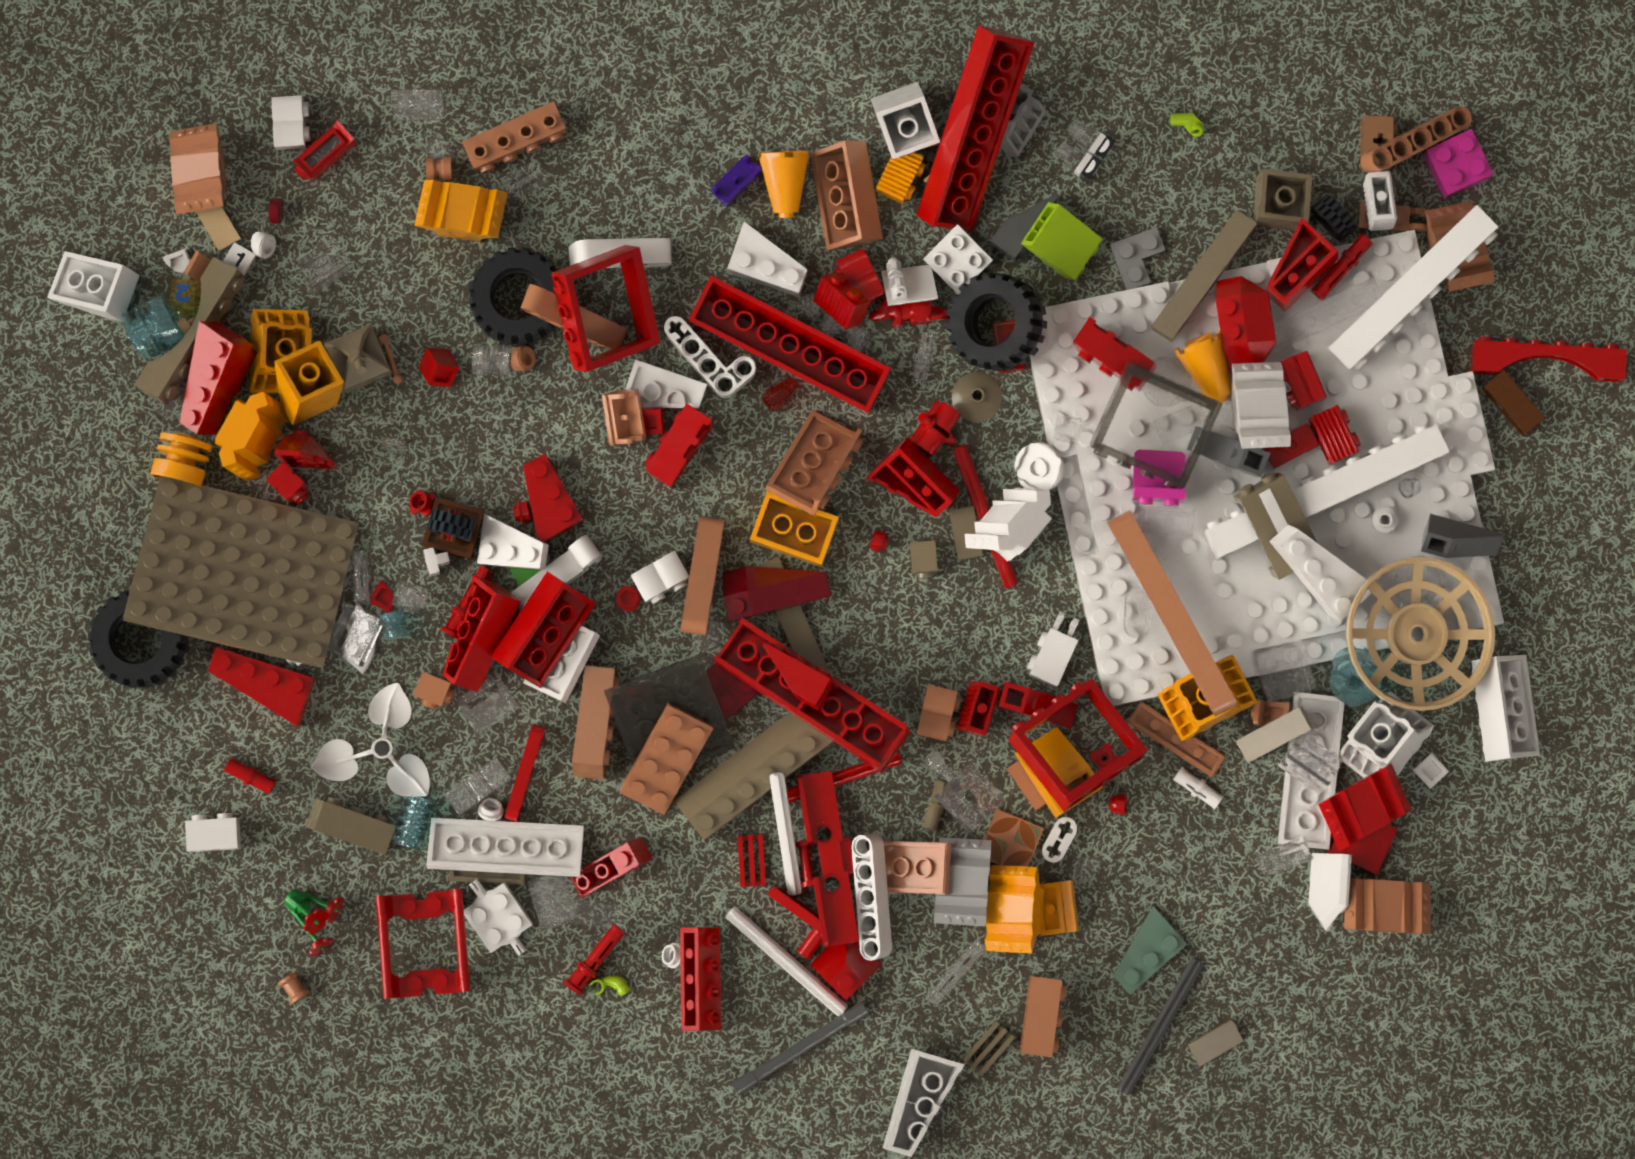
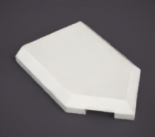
(1329, 886)

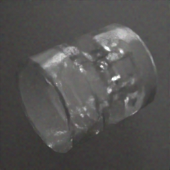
(491, 359)

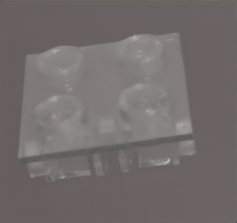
(1285, 671)

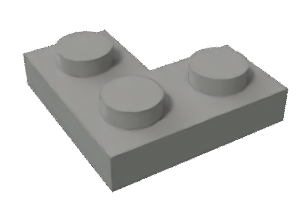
(1130, 255)

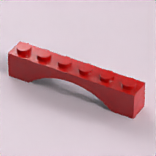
(1601, 364)

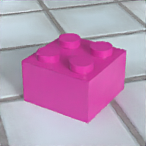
(1457, 164)

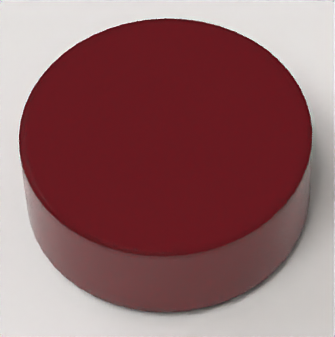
(275, 210)

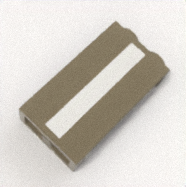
(1270, 509)

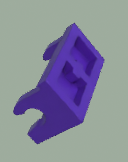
(736, 181)

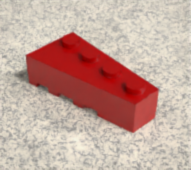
(213, 376)

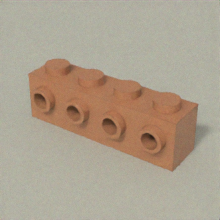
(515, 137)

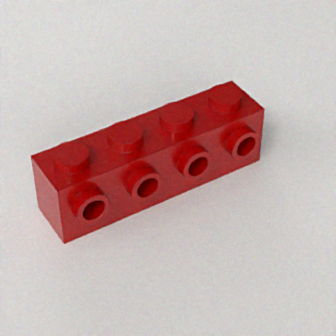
(700, 979)

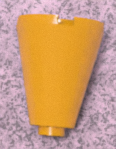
(784, 179)
(1207, 365)

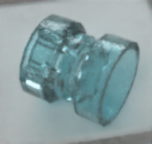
(391, 620)

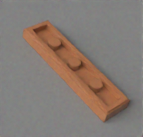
(1163, 732)

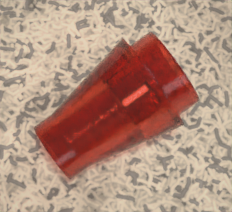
(779, 394)

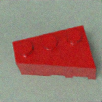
(1301, 265)
(1110, 352)
(678, 445)
(915, 478)
(550, 502)

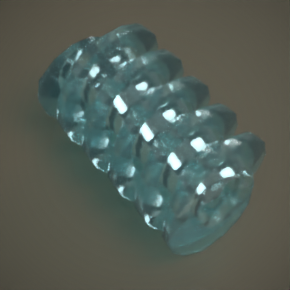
(412, 821)

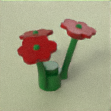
(300, 905)

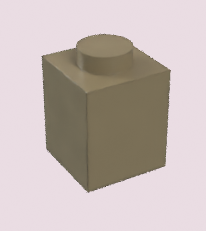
(923, 559)

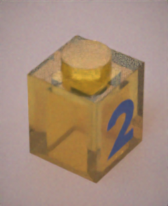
(184, 297)

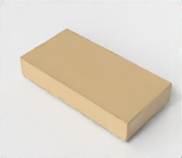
(219, 227)

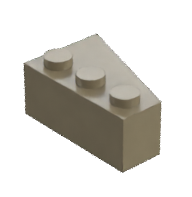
(351, 825)

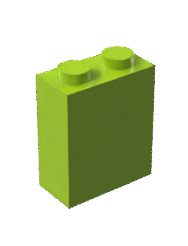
(1062, 241)

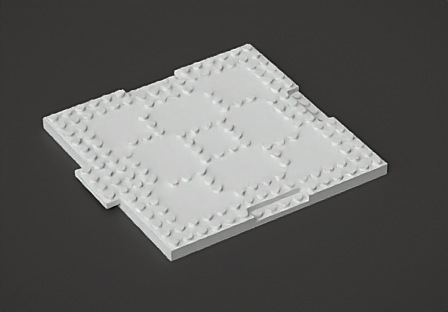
(1236, 598)

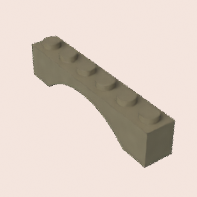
(164, 375)

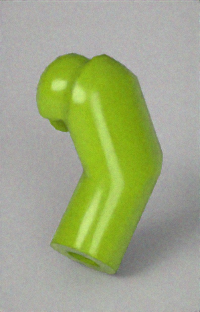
(1189, 121)

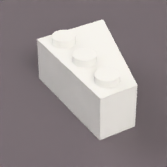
(765, 263)

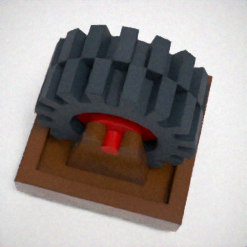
(453, 528)

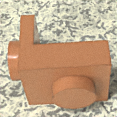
(1265, 712)

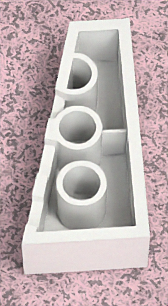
(1322, 573)
(919, 1099)

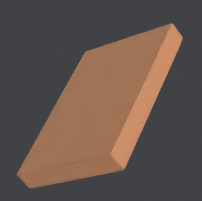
(917, 867)

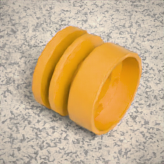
(181, 458)

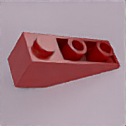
(805, 683)
(1027, 701)
(612, 866)

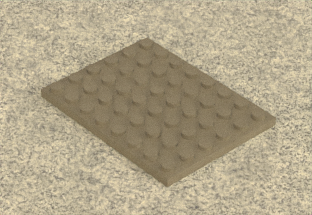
(241, 571)

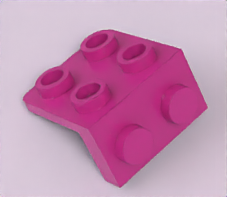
(1149, 490)

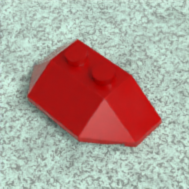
(1244, 321)

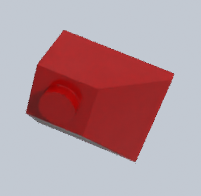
(844, 968)

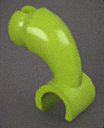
(615, 982)

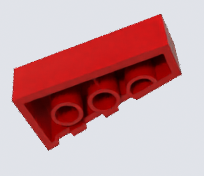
(480, 633)
(270, 685)

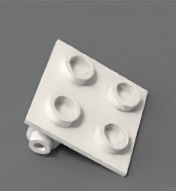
(957, 258)
(908, 283)

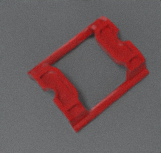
(417, 981)

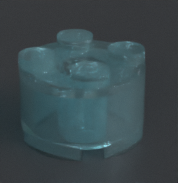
(1345, 680)

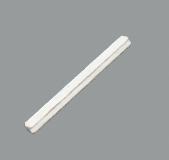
(786, 961)

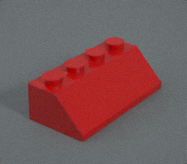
(543, 629)

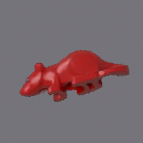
(916, 312)

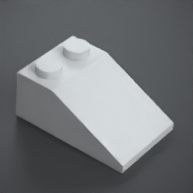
(94, 285)

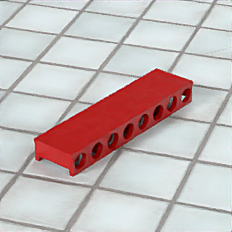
(844, 714)

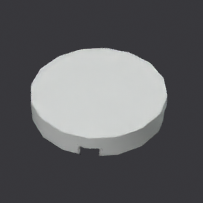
(1039, 466)

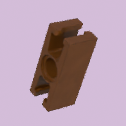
(1513, 403)

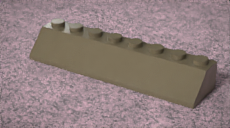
(746, 774)

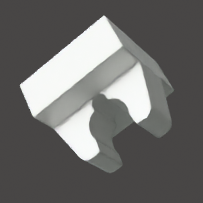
(434, 561)

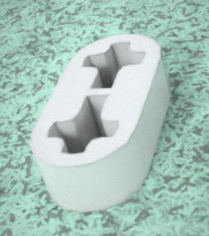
(1065, 842)

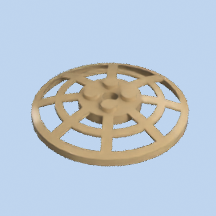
(1434, 632)

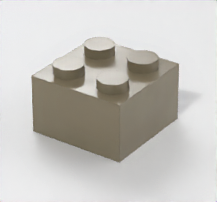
(1282, 199)

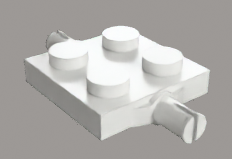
(497, 917)

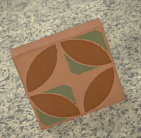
(1012, 839)

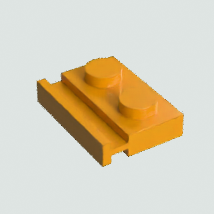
(1059, 908)

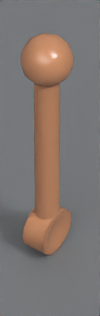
(384, 339)

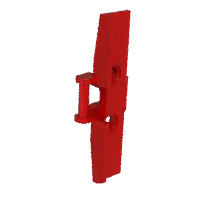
(818, 811)

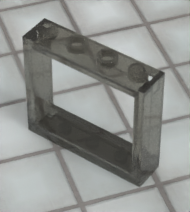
(1147, 469)

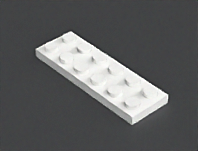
(1299, 806)
(505, 847)

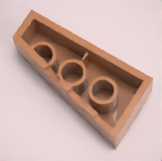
(593, 724)

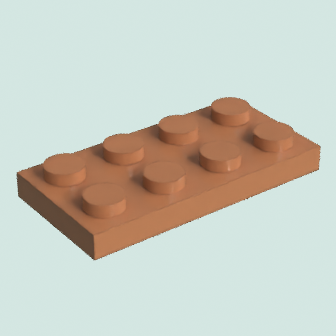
(666, 758)

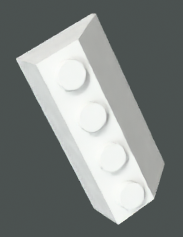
(1506, 709)

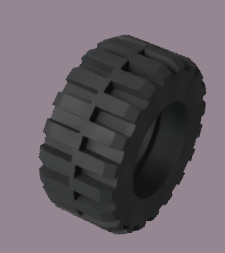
(483, 291)
(965, 317)
(119, 669)

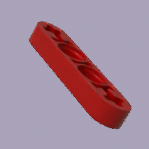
(525, 772)

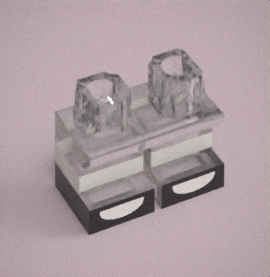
(1088, 153)

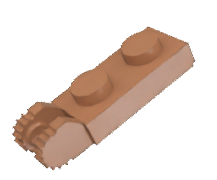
(1403, 217)

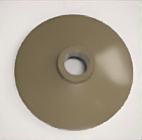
(974, 409)

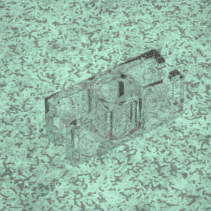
(478, 786)

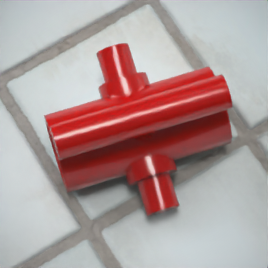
(935, 428)

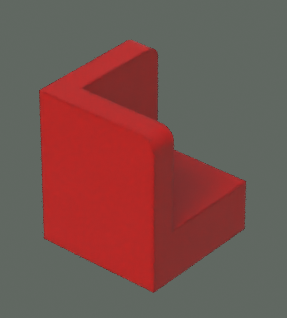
(438, 367)

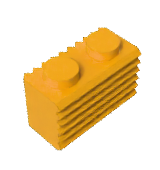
(899, 176)

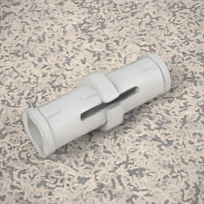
(1198, 788)

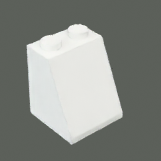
(905, 120)

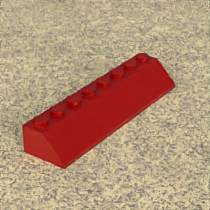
(975, 128)
(790, 344)

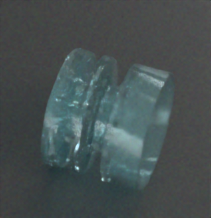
(152, 327)

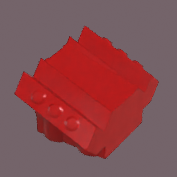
(1365, 806)

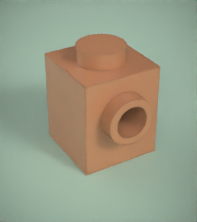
(433, 691)

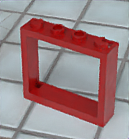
(639, 302)
(1043, 771)

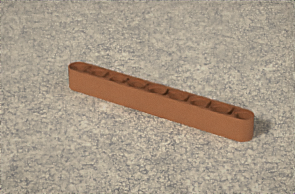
(1172, 613)

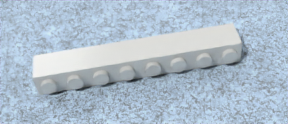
(1414, 287)

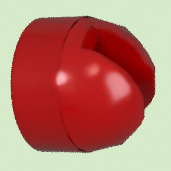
(1117, 804)

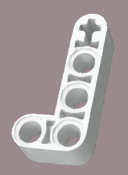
(654, 251)
(705, 354)
(566, 568)

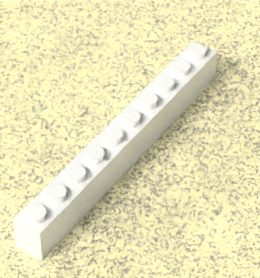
(1338, 485)

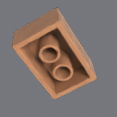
(1042, 1016)

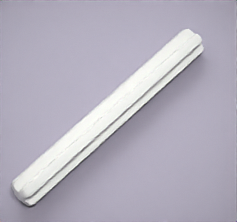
(785, 833)

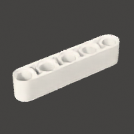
(878, 886)

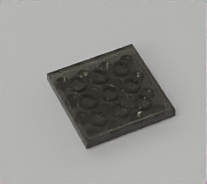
(643, 699)

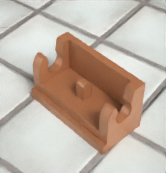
(624, 416)

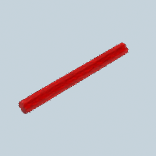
(982, 507)

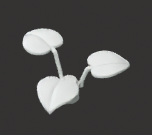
(408, 775)

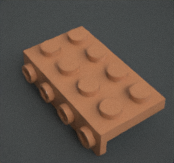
(814, 463)

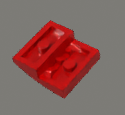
(1369, 851)

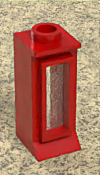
(324, 152)

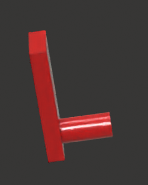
(814, 938)

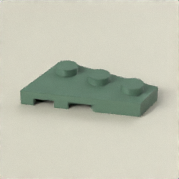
(1148, 952)

